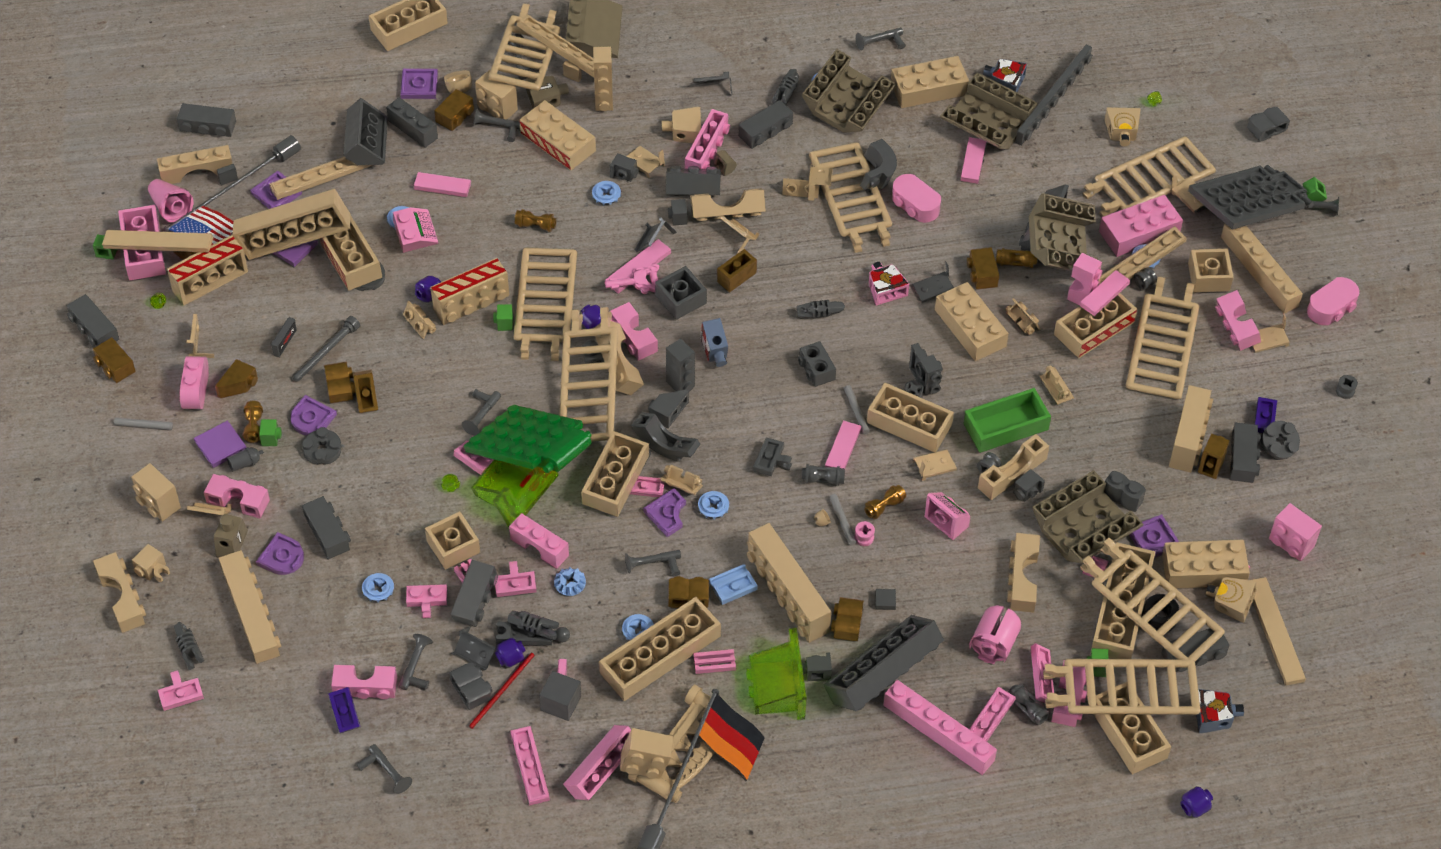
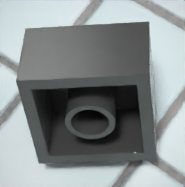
(681, 292)

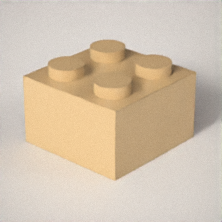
(496, 97)
(1210, 270)
(155, 492)
(452, 540)
(646, 753)

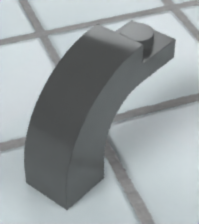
(885, 164)
(661, 440)

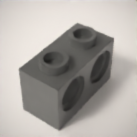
(816, 359)

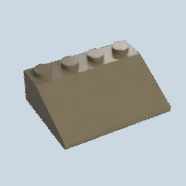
(594, 25)

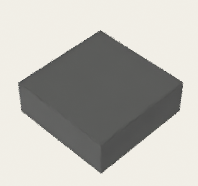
(227, 174)
(885, 599)

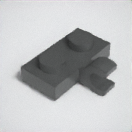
(771, 456)

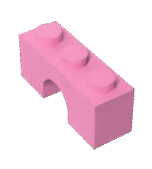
(1086, 274)
(1243, 332)
(639, 343)
(223, 489)
(551, 547)
(380, 685)
(1061, 713)

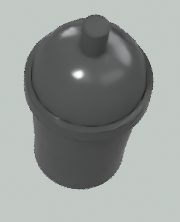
(244, 458)

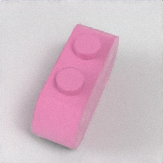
(916, 198)
(1333, 301)
(194, 382)

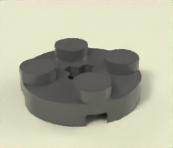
(1287, 432)
(325, 437)

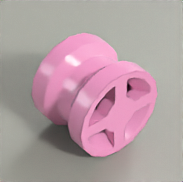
(860, 533)

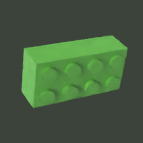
(1007, 420)

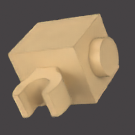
(150, 563)

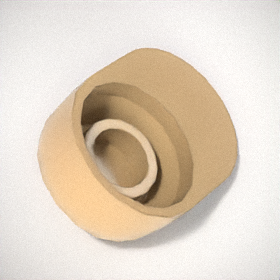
(458, 80)

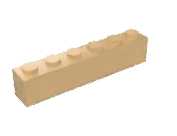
(1263, 267)
(249, 606)

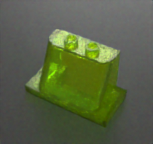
(501, 488)
(778, 679)

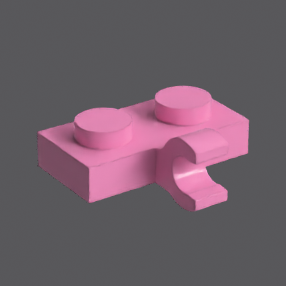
(515, 582)
(426, 597)
(180, 693)

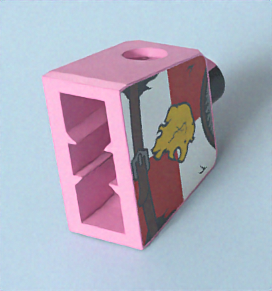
(887, 283)

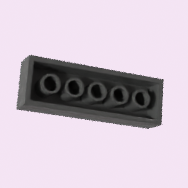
(884, 662)

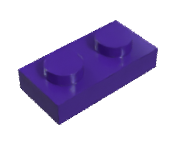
(1265, 413)
(344, 710)

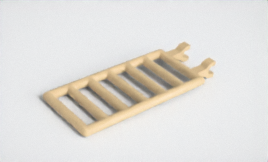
(507, 37)
(876, 197)
(1117, 203)
(522, 293)
(576, 331)
(1185, 350)
(1120, 558)
(1054, 700)

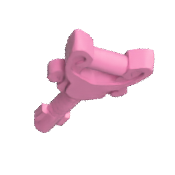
(639, 280)

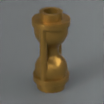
(526, 219)
(1015, 258)
(253, 413)
(893, 496)

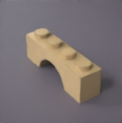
(603, 78)
(175, 167)
(751, 202)
(627, 376)
(1028, 457)
(1023, 591)
(126, 610)

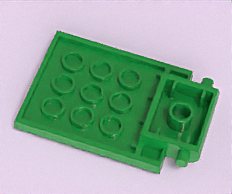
(531, 439)

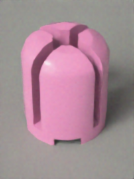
(995, 636)

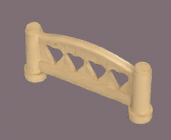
(686, 726)

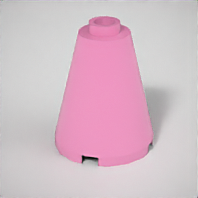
(170, 200)

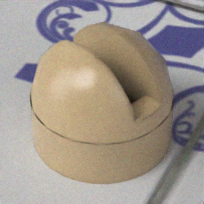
(822, 518)

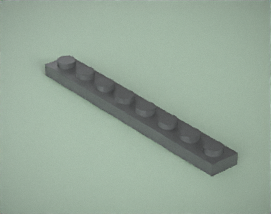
(1051, 98)

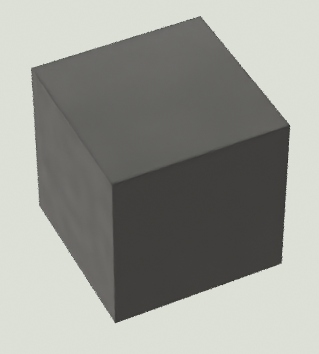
(560, 695)

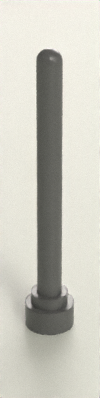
(351, 325)

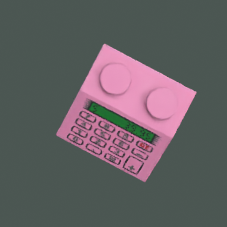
(414, 228)
(946, 514)

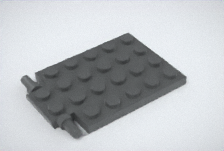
(1251, 196)

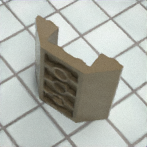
(832, 90)
(994, 108)
(1060, 221)
(1075, 512)

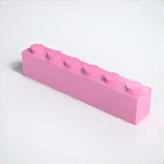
(940, 727)

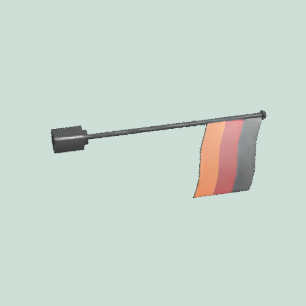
(729, 738)

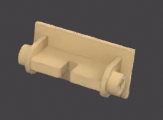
(797, 188)
(418, 320)
(1028, 321)
(1056, 385)
(689, 483)

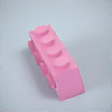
(708, 140)
(598, 764)

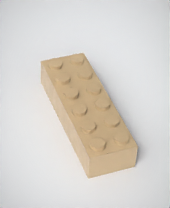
(291, 224)
(788, 583)
(1114, 628)
(659, 648)

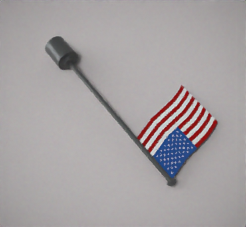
(210, 221)

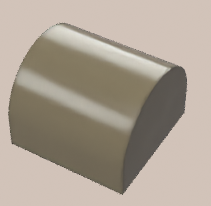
(724, 162)

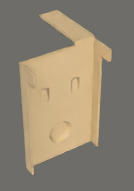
(646, 160)
(819, 176)
(1182, 193)
(742, 230)
(1272, 337)
(194, 339)
(935, 464)
(210, 508)

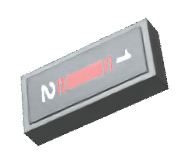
(283, 337)

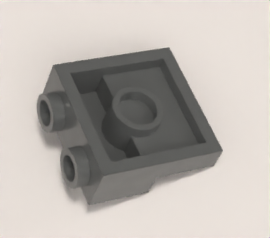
(925, 369)

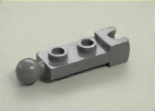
(507, 630)

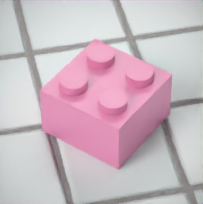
(1295, 532)

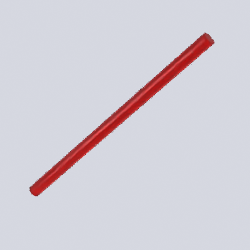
(501, 690)

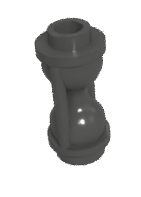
(830, 475)
(1035, 710)

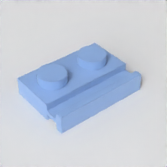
(733, 584)

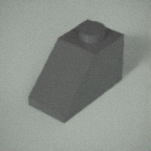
(669, 406)

